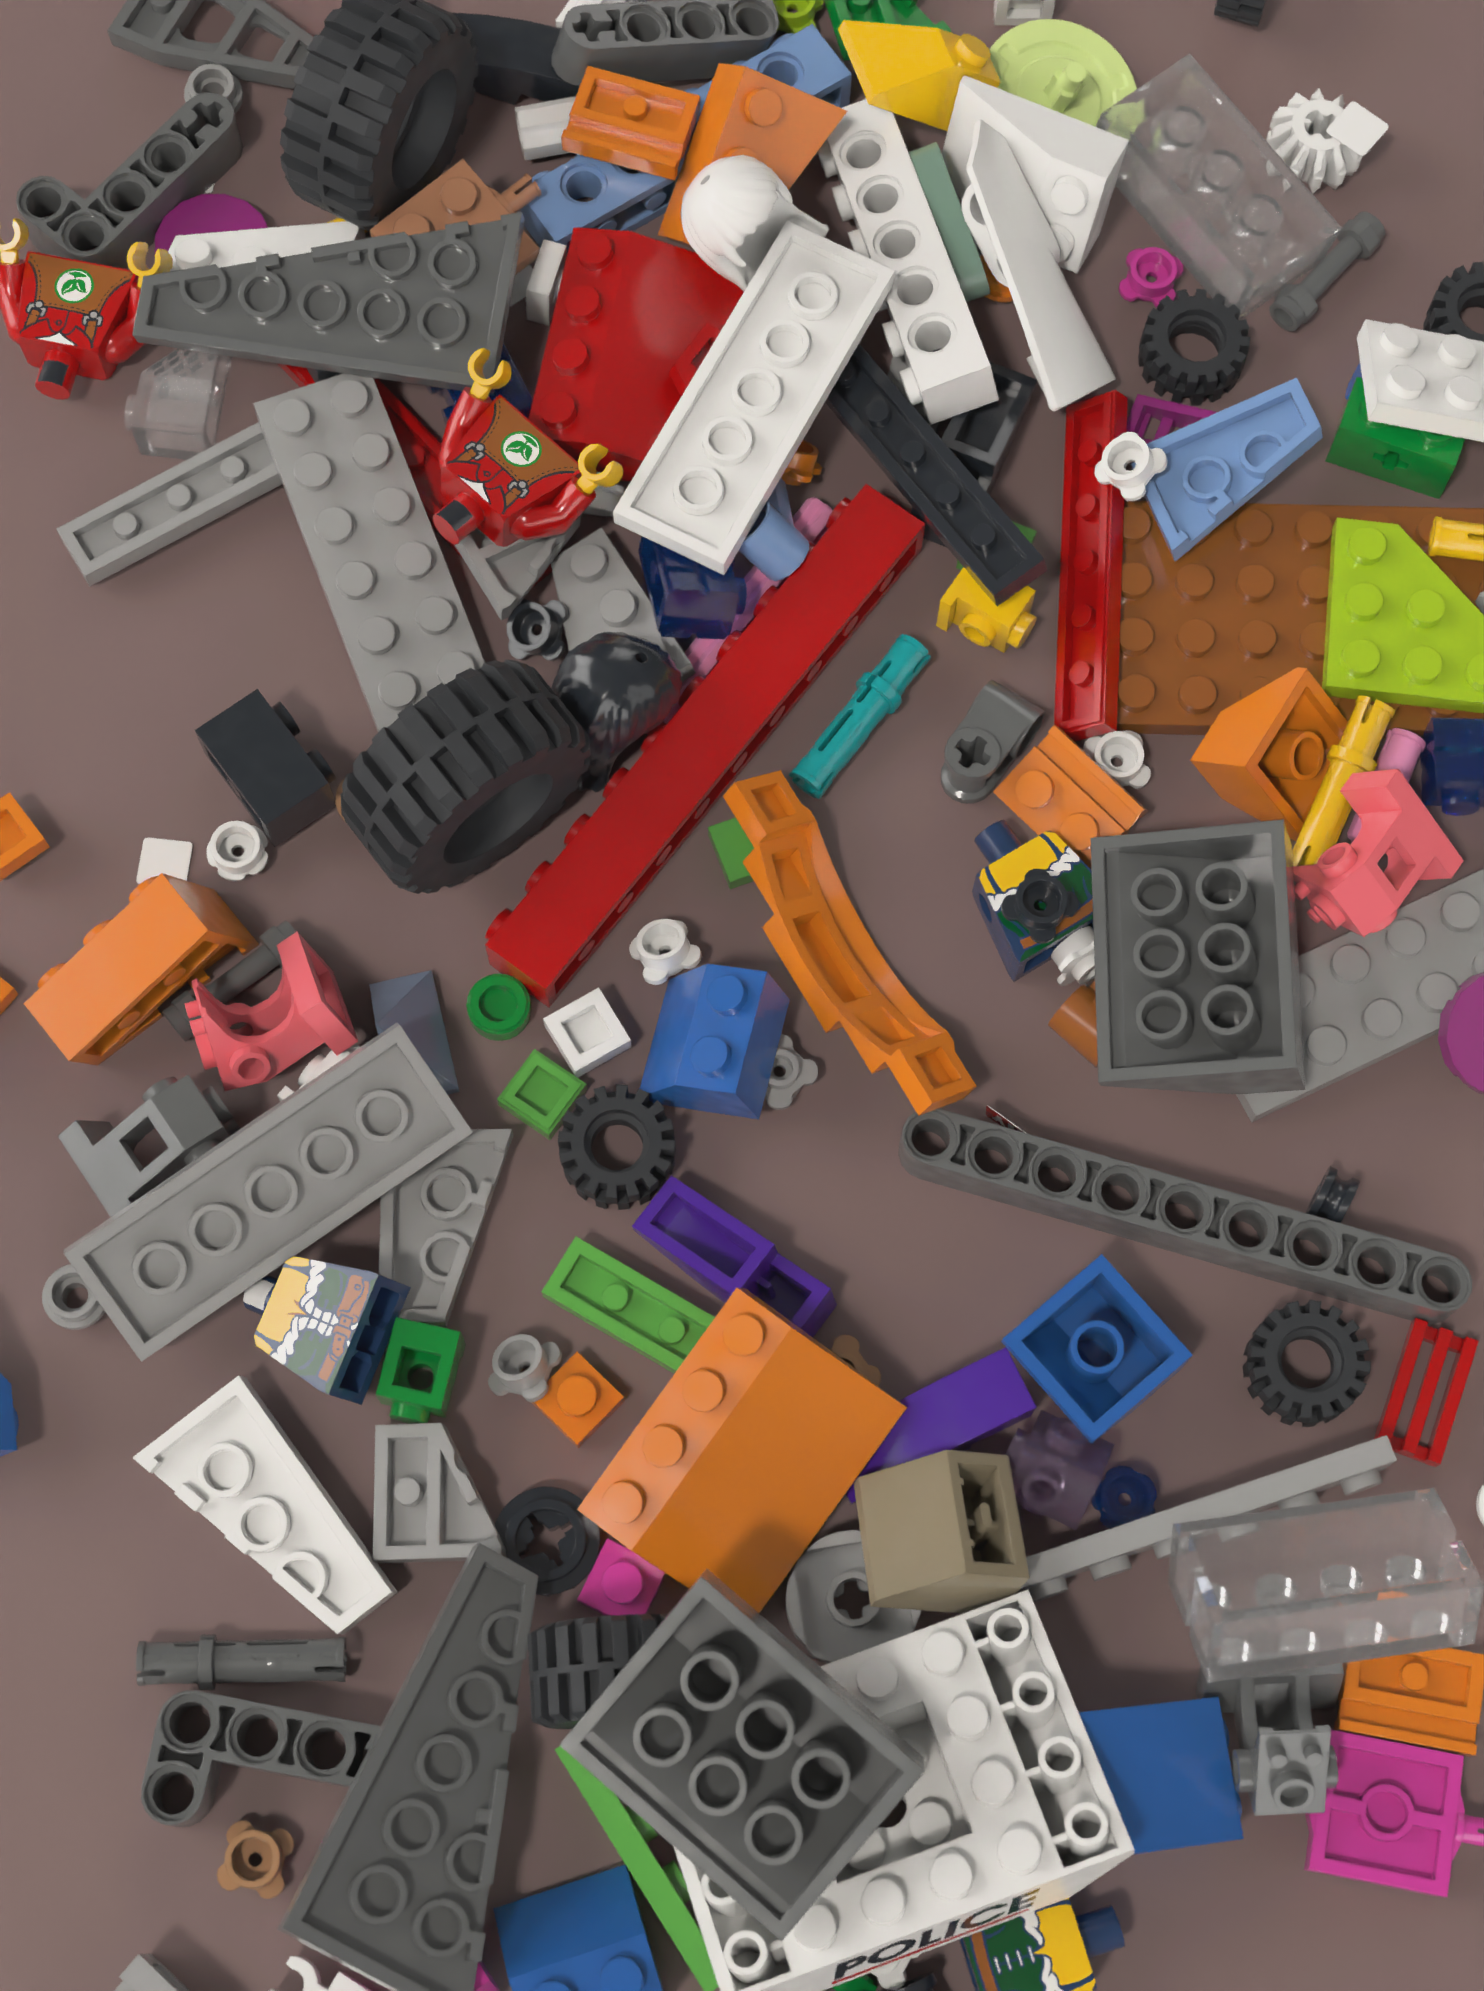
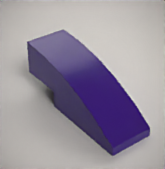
(729, 1255)
(955, 1413)

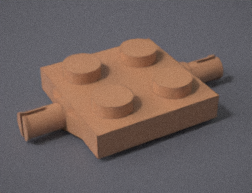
(458, 198)

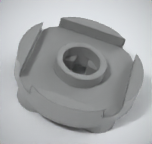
(811, 1609)

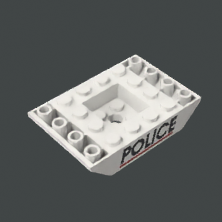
(990, 1829)

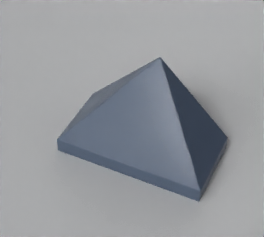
(416, 1008)

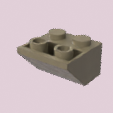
(941, 1532)

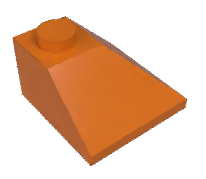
(1273, 749)

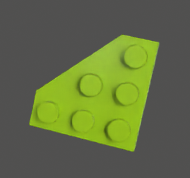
(1398, 624)

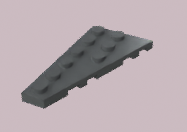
(351, 307)
(419, 1830)

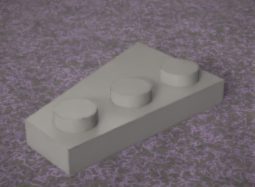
(435, 1221)

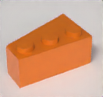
(134, 965)

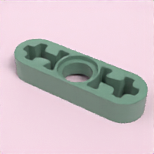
(950, 220)

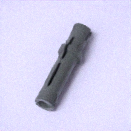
(253, 1661)

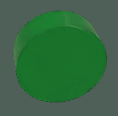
(498, 1007)

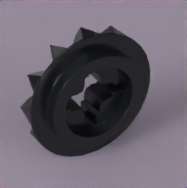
(555, 1510)

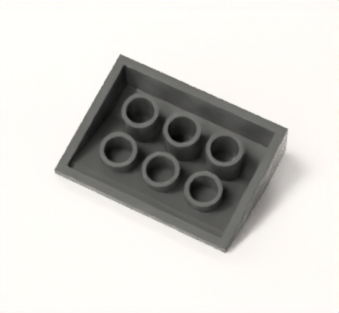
(1197, 960)
(744, 1754)

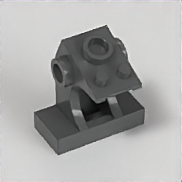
(184, 1118)
(1280, 1753)

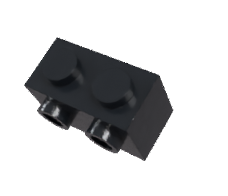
(267, 766)

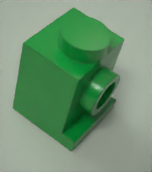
(416, 1347)

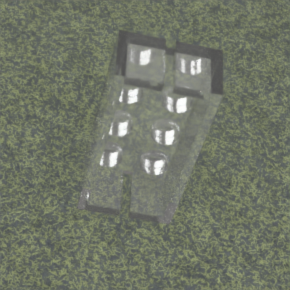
(1323, 1584)

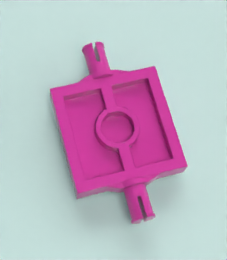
(1391, 1816)

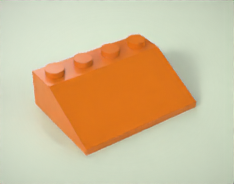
(742, 1453)

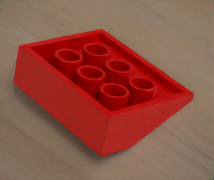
(614, 336)

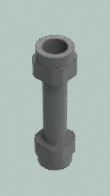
(1296, 302)
(235, 979)

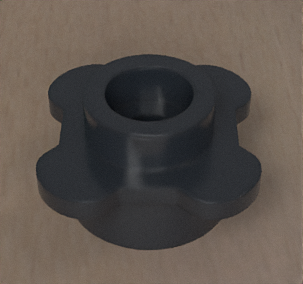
(522, 626)
(1040, 887)

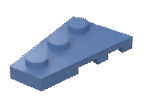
(1227, 461)

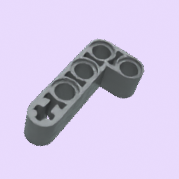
(662, 38)
(196, 140)
(226, 1745)

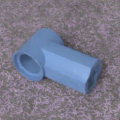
(773, 540)

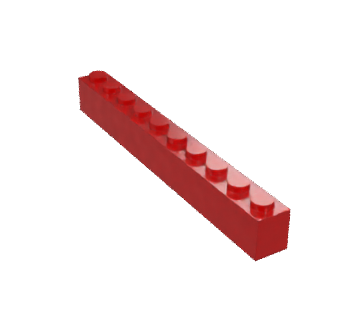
(703, 746)

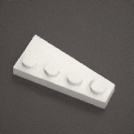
(260, 1492)

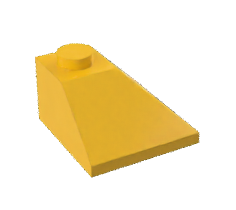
(915, 67)

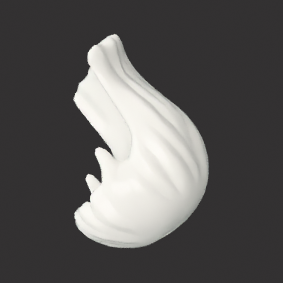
(736, 215)

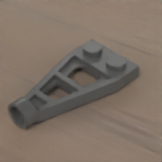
(156, 28)

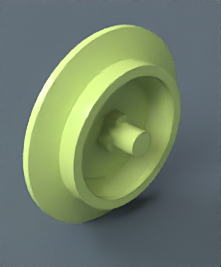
(1062, 68)

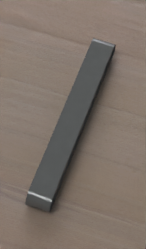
(1212, 1208)

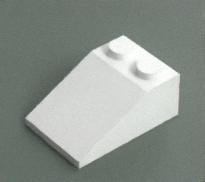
(1062, 159)

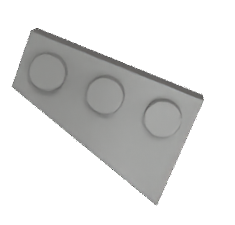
(606, 597)

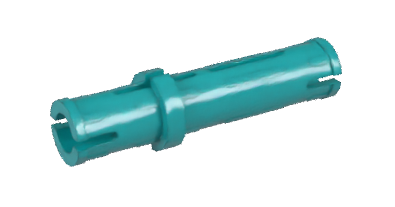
(874, 698)

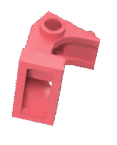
(1348, 884)
(278, 1030)

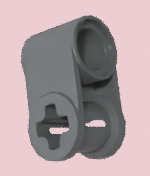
(991, 738)

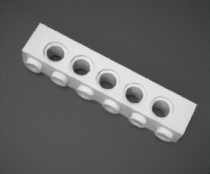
(900, 232)

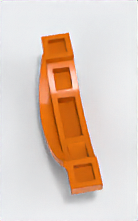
(832, 951)

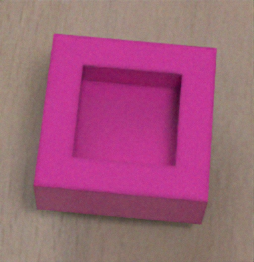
(620, 1582)

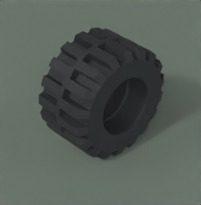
(578, 1660)

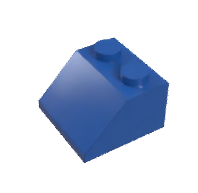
(716, 1041)
(1097, 1349)
(579, 1938)

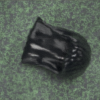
(616, 693)

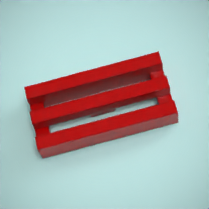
(1442, 1342)

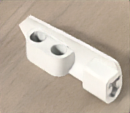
(1025, 260)

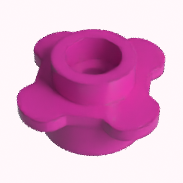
(1154, 263)

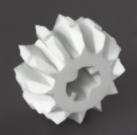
(1306, 147)

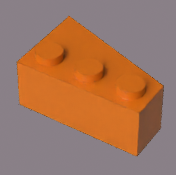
(752, 118)

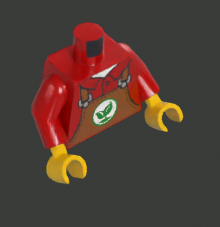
(71, 311)
(507, 472)

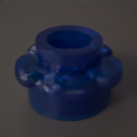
(1124, 1481)

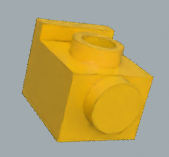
(981, 619)

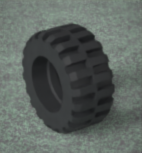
(378, 107)
(464, 776)

